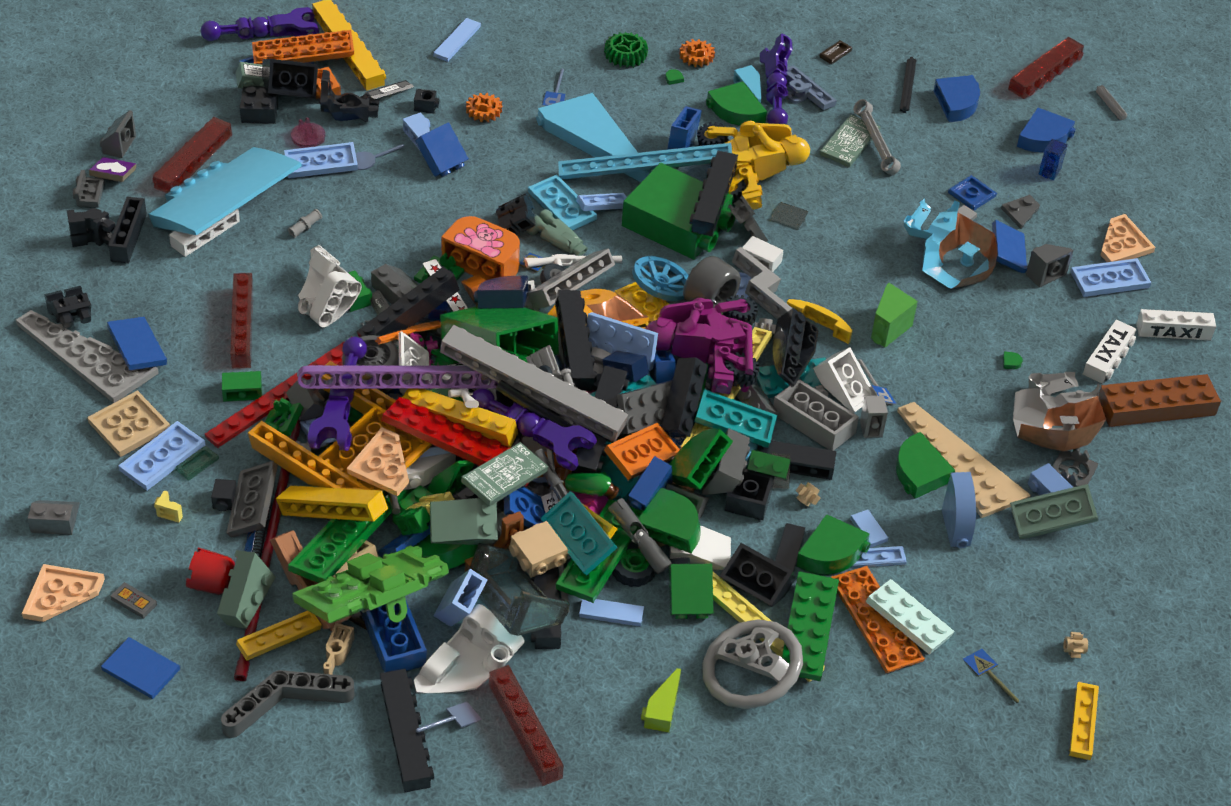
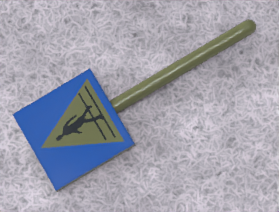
(981, 663)

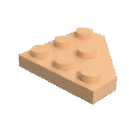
(1124, 241)
(382, 463)
(60, 590)

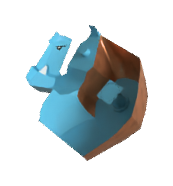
(946, 234)

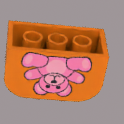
(482, 248)

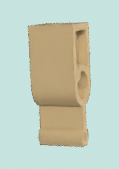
(338, 646)

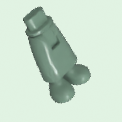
(557, 233)

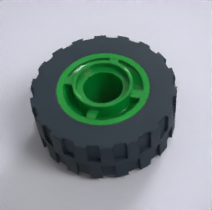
(635, 574)

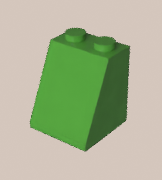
(893, 315)

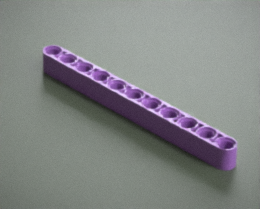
(396, 380)

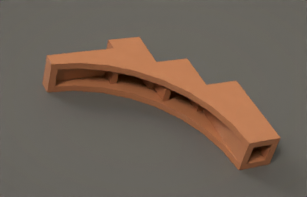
(287, 548)

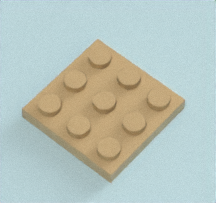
(128, 423)

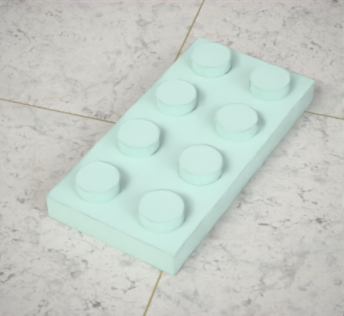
(910, 616)

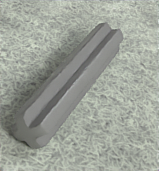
(1111, 102)

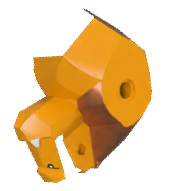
(610, 305)

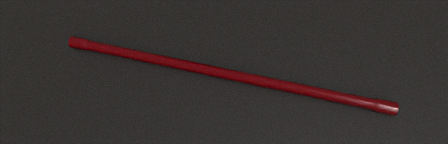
(242, 666)

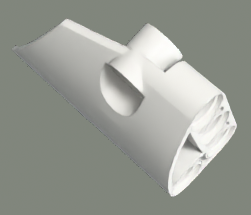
(327, 289)
(468, 655)

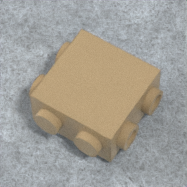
(538, 549)

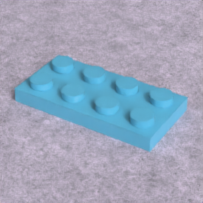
(561, 201)

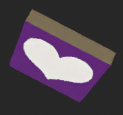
(112, 169)

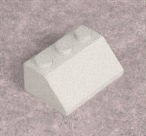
(411, 355)

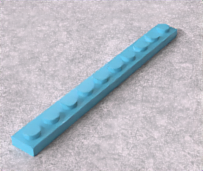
(640, 161)

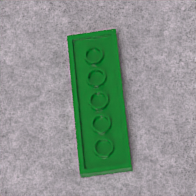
(588, 586)
(812, 620)

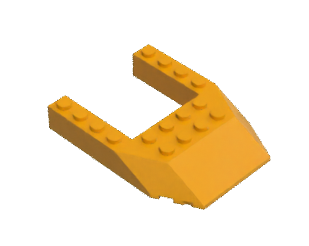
(331, 466)

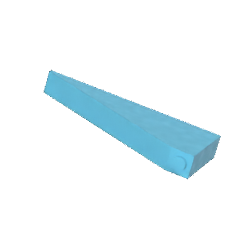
(588, 127)

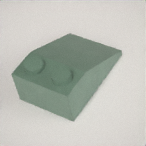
(463, 522)

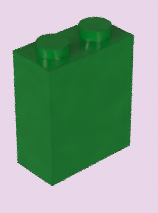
(691, 590)

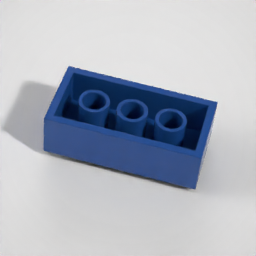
(395, 643)

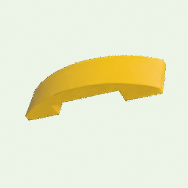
(825, 317)

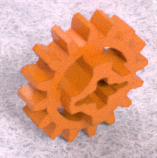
(697, 53)
(484, 107)

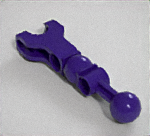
(276, 25)
(775, 69)
(336, 413)
(545, 432)

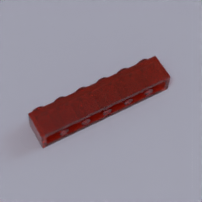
(1046, 68)
(192, 155)
(242, 320)
(526, 725)

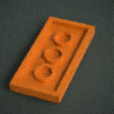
(637, 450)

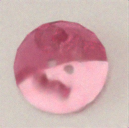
(307, 134)

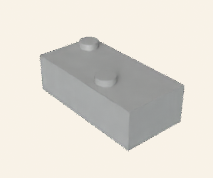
(816, 415)

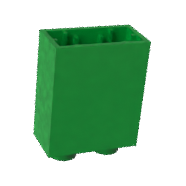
(663, 208)
(512, 329)

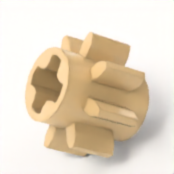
(808, 494)
(1075, 644)

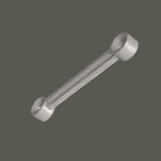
(876, 136)

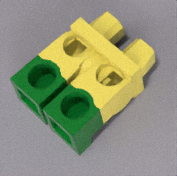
(415, 517)

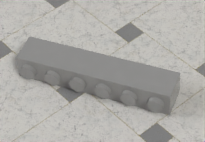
(571, 278)

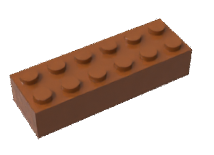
(1159, 400)

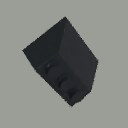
(290, 78)
(758, 575)

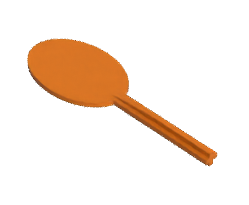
(416, 328)

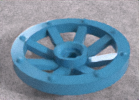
(659, 283)

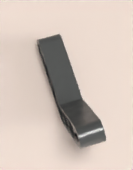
(315, 687)

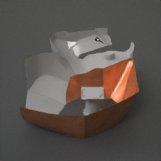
(1038, 411)

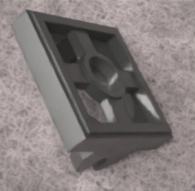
(1079, 458)

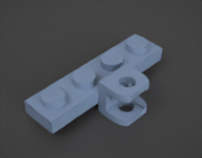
(805, 87)

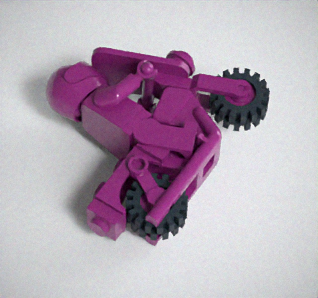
(713, 338)

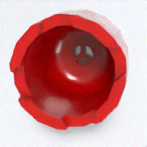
(209, 571)

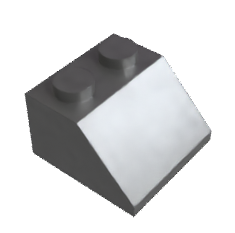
(53, 517)

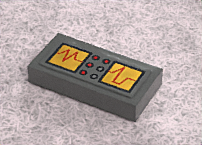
(134, 600)

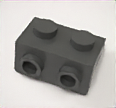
(88, 190)

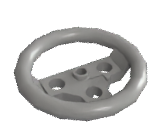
(752, 657)

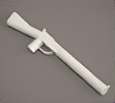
(561, 259)
(469, 401)

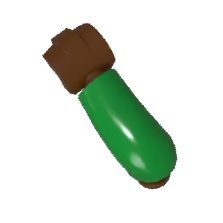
(587, 483)

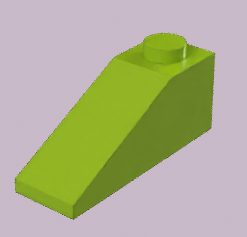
(661, 705)

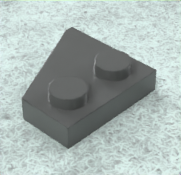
(1021, 209)

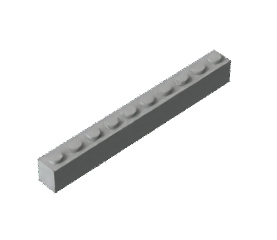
(534, 383)

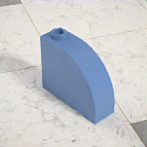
(960, 509)

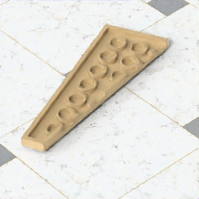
(991, 486)

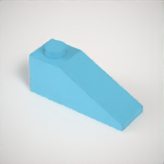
(750, 78)

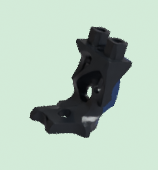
(348, 105)

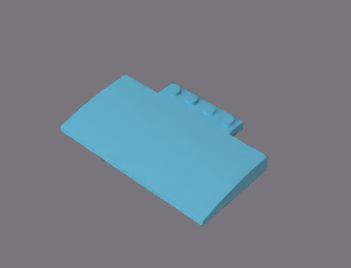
(221, 190)

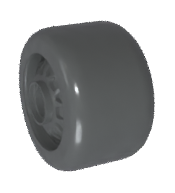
(712, 280)
(378, 355)

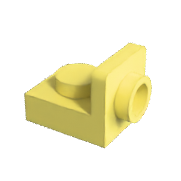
(167, 509)

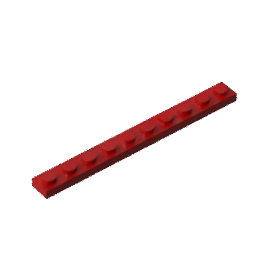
(261, 407)

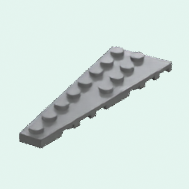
(86, 356)

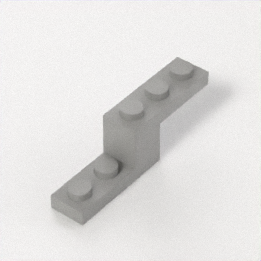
(762, 285)

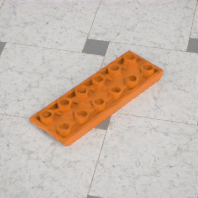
(305, 48)
(887, 642)

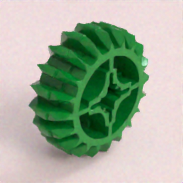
(626, 49)

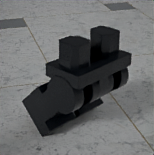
(516, 214)
(90, 227)
(72, 306)

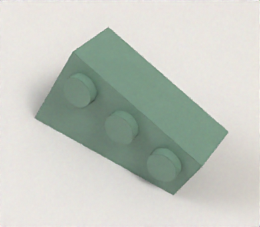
(246, 589)

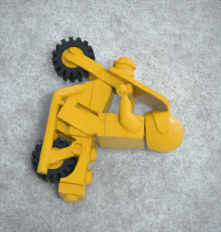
(761, 152)

